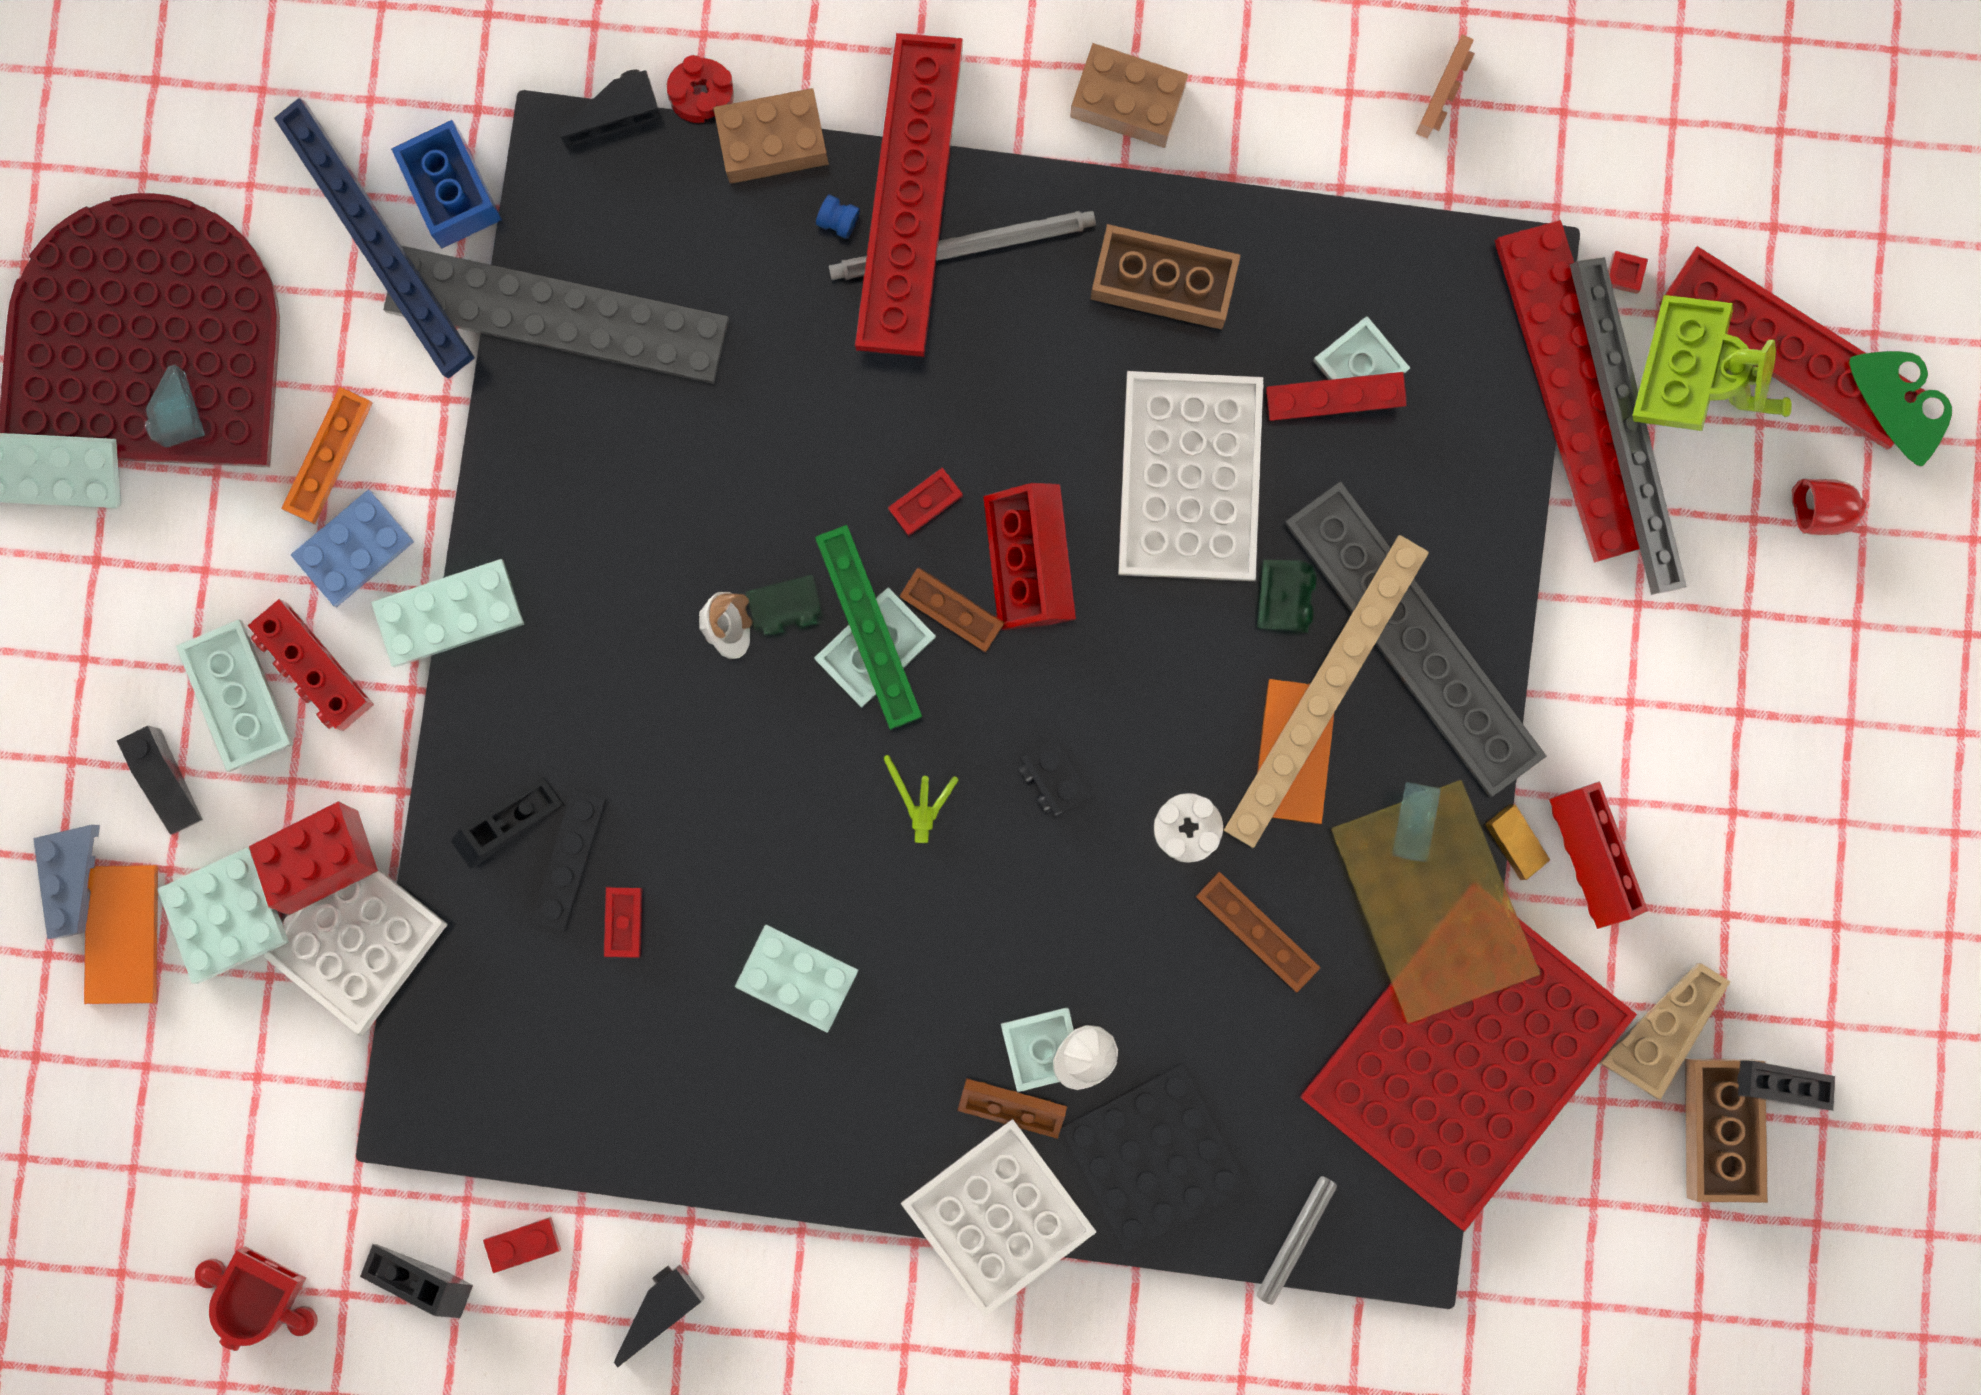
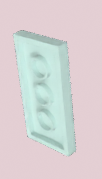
(59, 470)
(447, 613)
(234, 695)

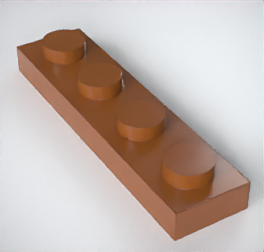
(1257, 932)

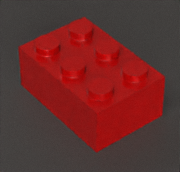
(313, 858)

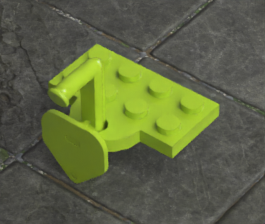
(1699, 363)

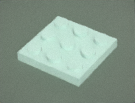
(221, 916)

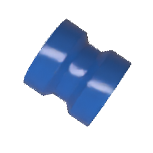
(837, 216)

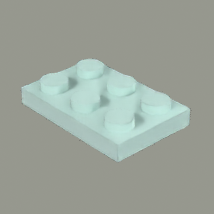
(843, 659)
(796, 978)

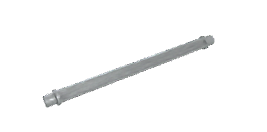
(985, 240)

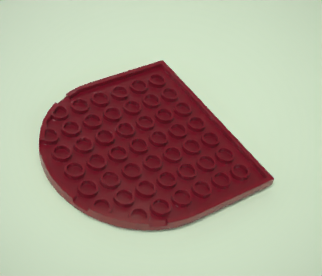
(121, 300)

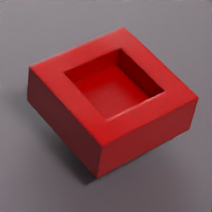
(1627, 271)

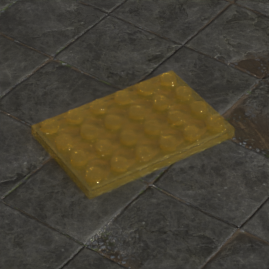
(1441, 921)

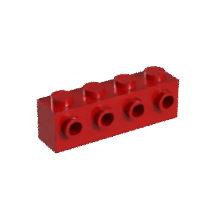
(309, 665)
(1598, 855)

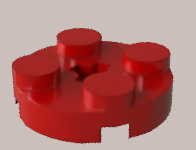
(696, 72)

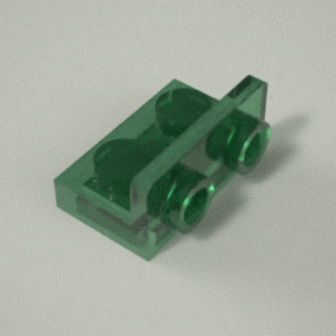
(1286, 595)
(784, 604)

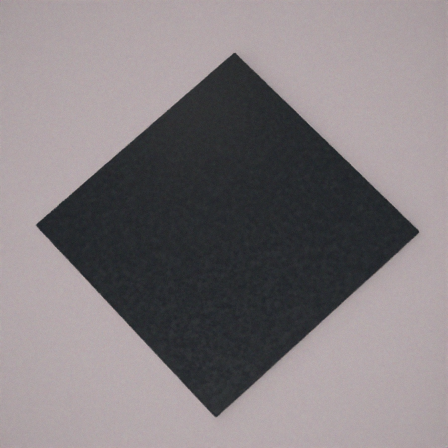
(767, 788)

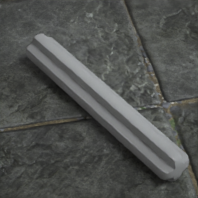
(1296, 1240)

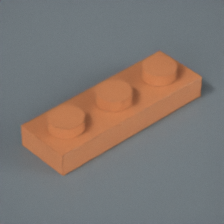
(1447, 87)

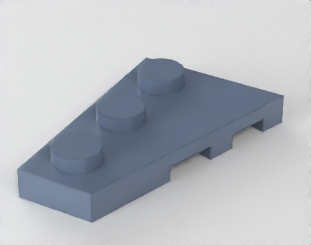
(63, 878)

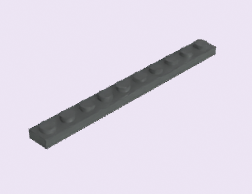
(1629, 437)

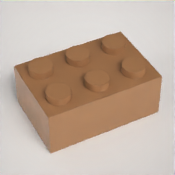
(1128, 95)
(771, 135)

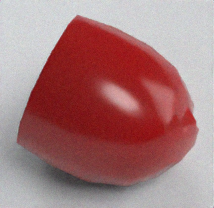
(1836, 506)

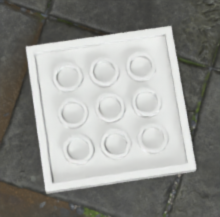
(357, 947)
(998, 1217)

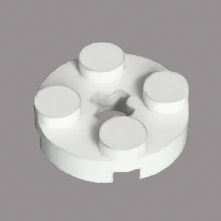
(1204, 840)

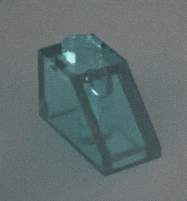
(173, 410)
(1416, 822)

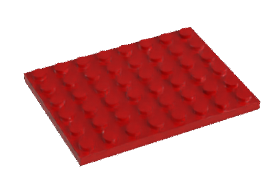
(1473, 1086)

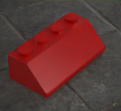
(1029, 556)

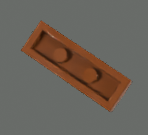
(952, 609)
(1004, 1105)

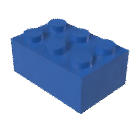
(446, 184)

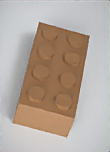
(1165, 276)
(1723, 1135)

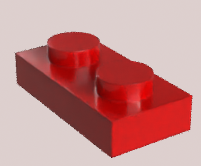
(925, 501)
(623, 922)
(522, 1245)

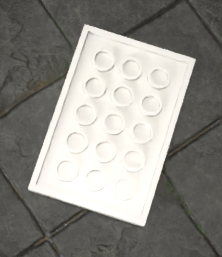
(1190, 476)

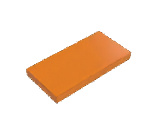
(1307, 793)
(121, 935)

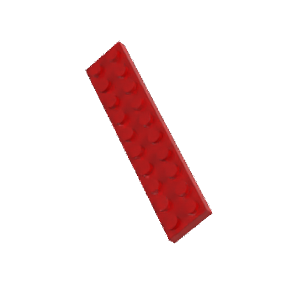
(909, 195)
(1558, 345)

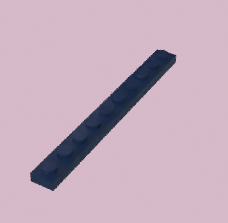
(374, 238)

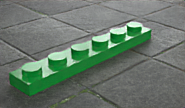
(868, 627)

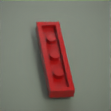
(1336, 396)

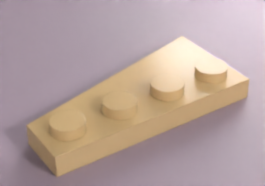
(1664, 1036)

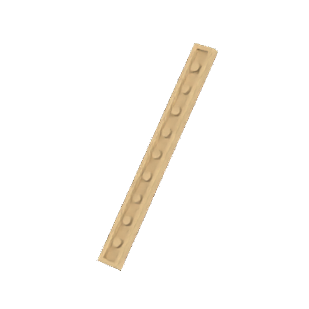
(1326, 691)

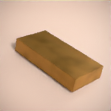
(1517, 842)

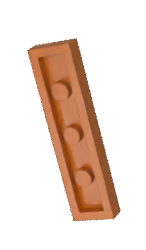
(327, 455)

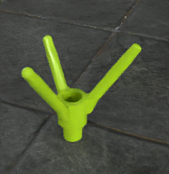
(921, 815)

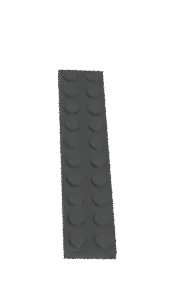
(572, 316)
(1419, 645)

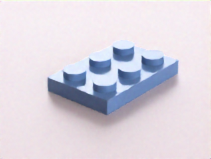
(352, 548)

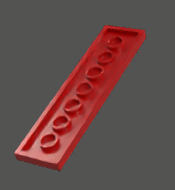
(1807, 353)

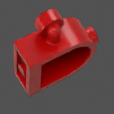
(253, 1298)

